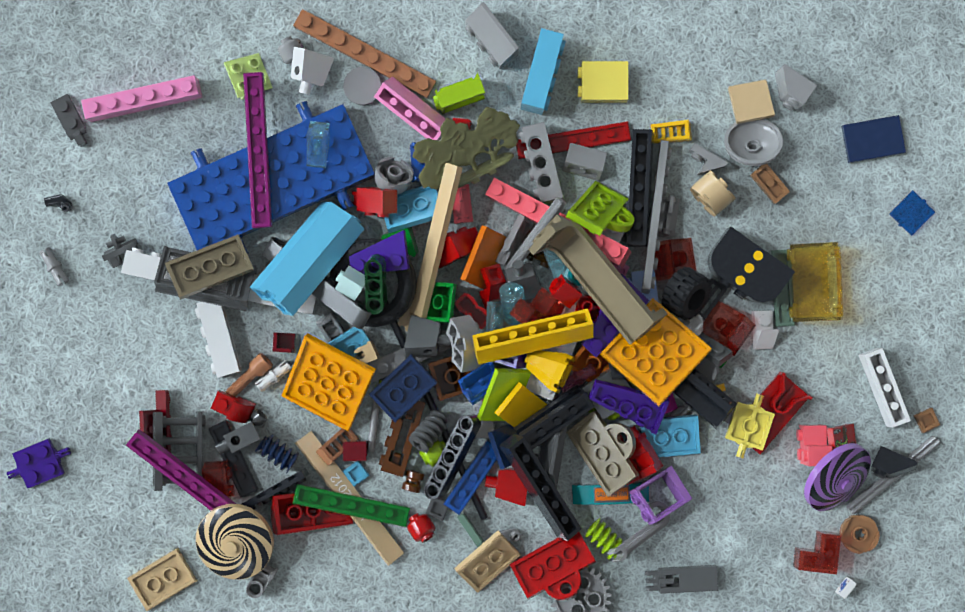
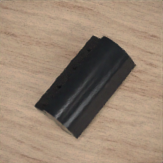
(705, 398)

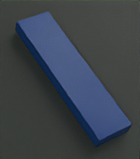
(471, 479)

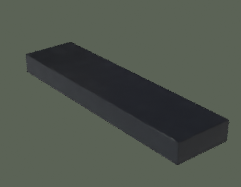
(241, 475)

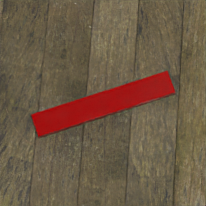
(585, 137)

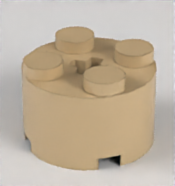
(712, 193)

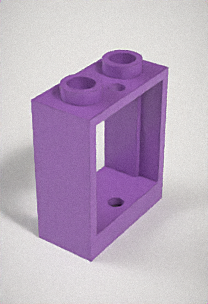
(674, 484)

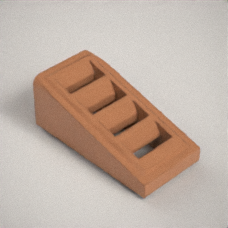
(327, 452)

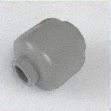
(287, 47)

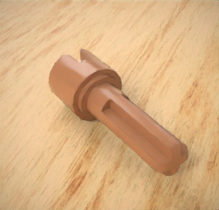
(257, 367)

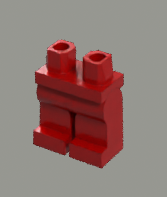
(644, 457)

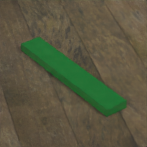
(351, 505)

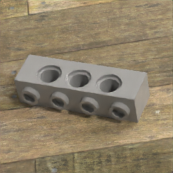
(553, 190)

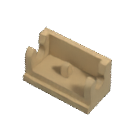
(369, 351)

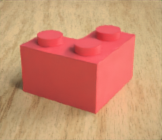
(812, 444)

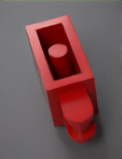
(375, 200)

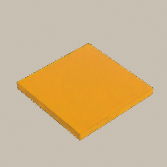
(659, 358)
(328, 382)

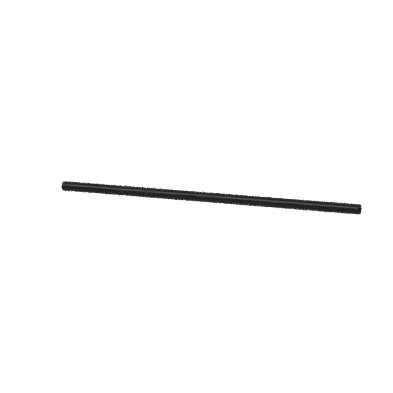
(432, 406)

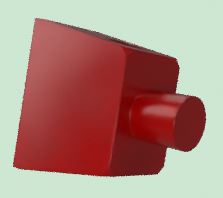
(508, 486)

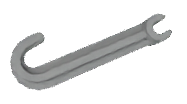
(640, 536)

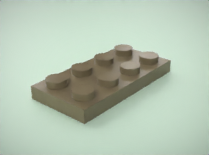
(209, 267)

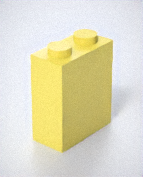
(603, 82)

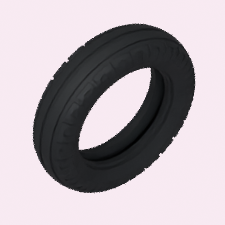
(405, 292)

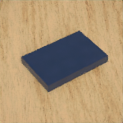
(873, 139)
(403, 388)

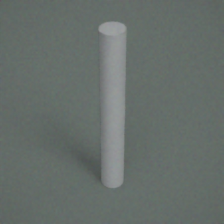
(373, 427)

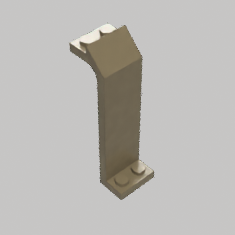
(598, 277)

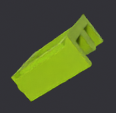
(459, 94)

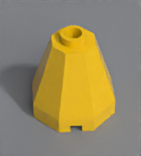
(550, 368)

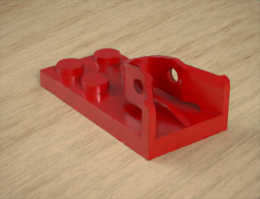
(783, 400)

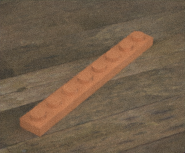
(364, 53)

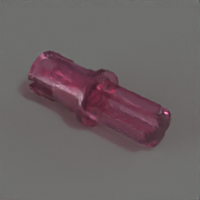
(579, 376)

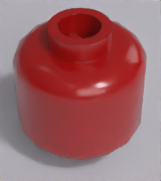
(421, 527)

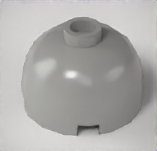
(393, 175)

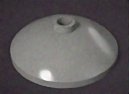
(756, 135)

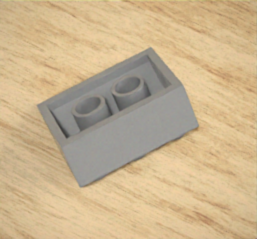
(491, 36)

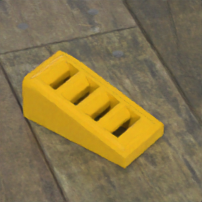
(679, 138)

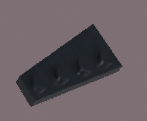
(280, 488)

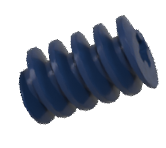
(277, 452)

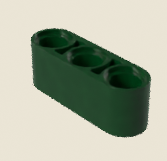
(372, 292)

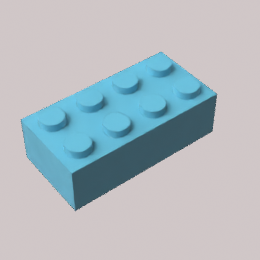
(543, 66)

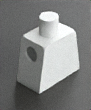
(310, 68)

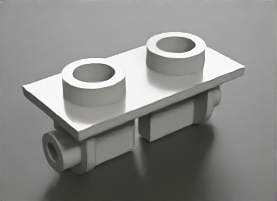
(669, 216)

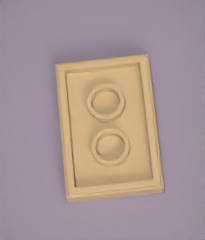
(487, 561)
(162, 579)

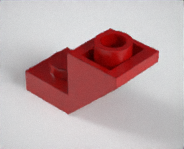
(494, 280)

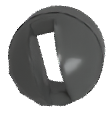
(258, 417)

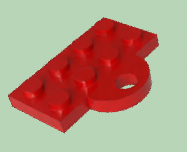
(553, 567)

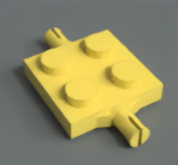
(749, 426)

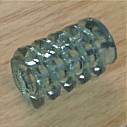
(509, 296)

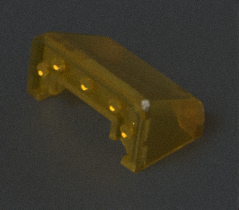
(816, 282)

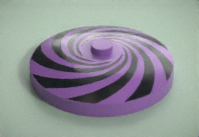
(837, 477)

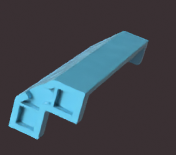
(307, 257)

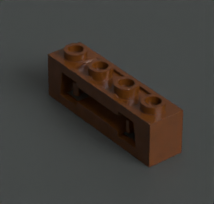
(393, 466)

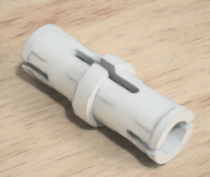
(273, 376)

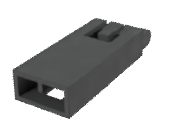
(690, 579)

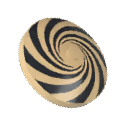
(234, 541)

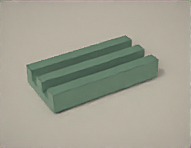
(470, 529)

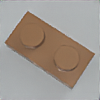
(769, 183)

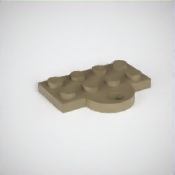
(605, 451)

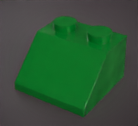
(442, 302)

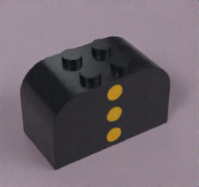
(747, 268)

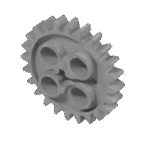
(595, 586)

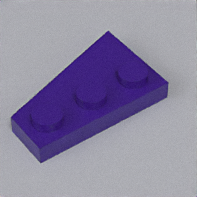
(392, 249)

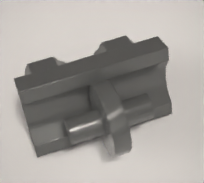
(113, 254)

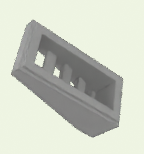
(320, 323)

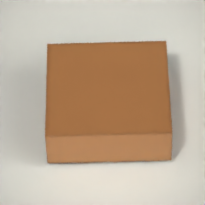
(926, 420)

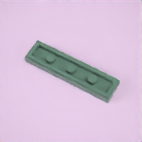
(785, 298)

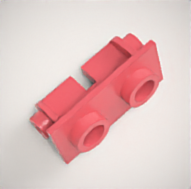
(462, 206)

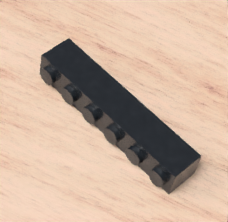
(640, 186)
(540, 487)

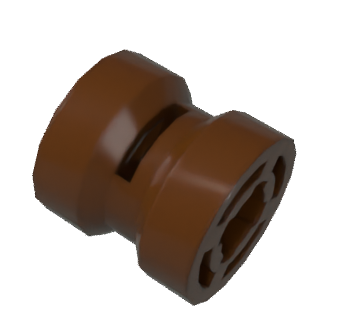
(413, 476)

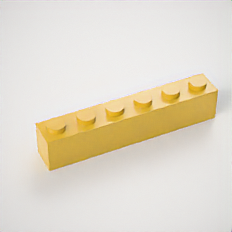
(533, 336)

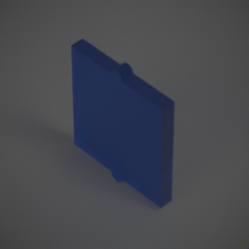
(912, 212)

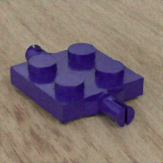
(38, 463)

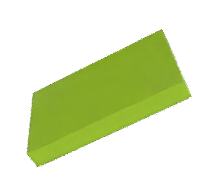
(500, 386)

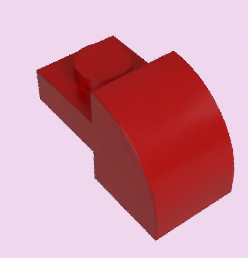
(234, 408)

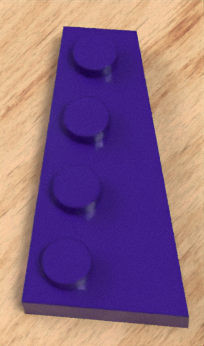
(604, 330)
(629, 404)

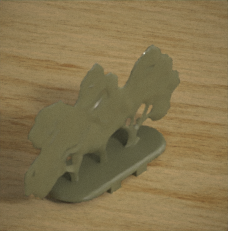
(462, 145)

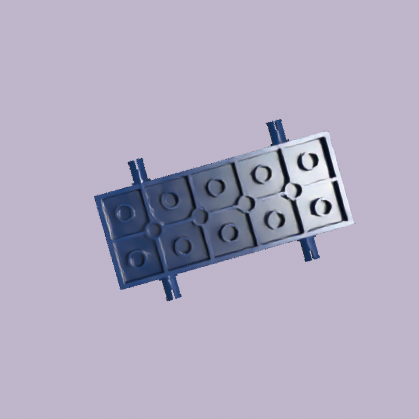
(217, 194)

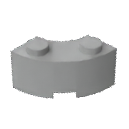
(460, 335)

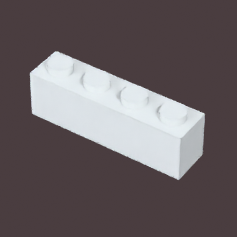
(219, 339)
(884, 387)

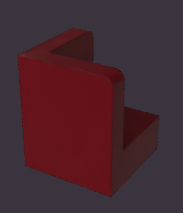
(284, 342)
(355, 450)

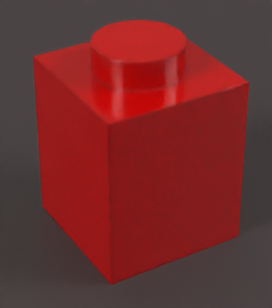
(565, 291)

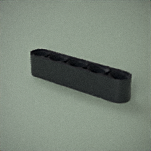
(445, 462)

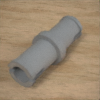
(54, 266)

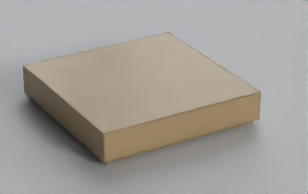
(751, 101)

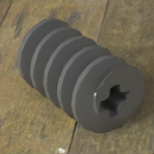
(428, 431)

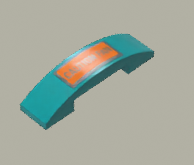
(595, 495)

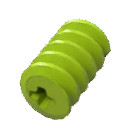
(603, 537)

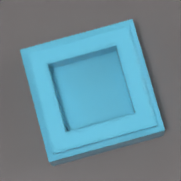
(356, 473)

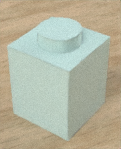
(350, 282)

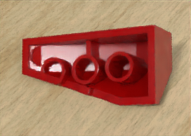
(295, 518)

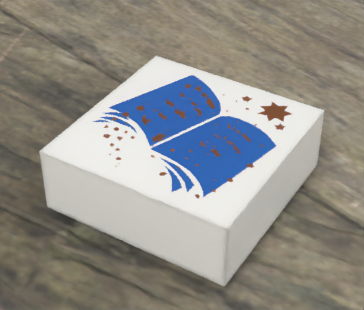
(845, 587)

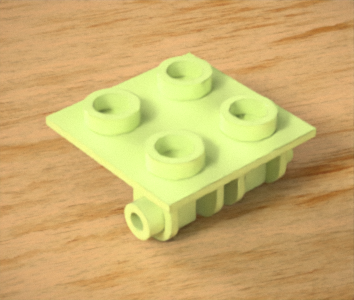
(247, 64)

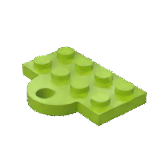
(601, 209)

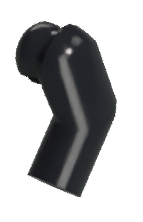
(59, 200)

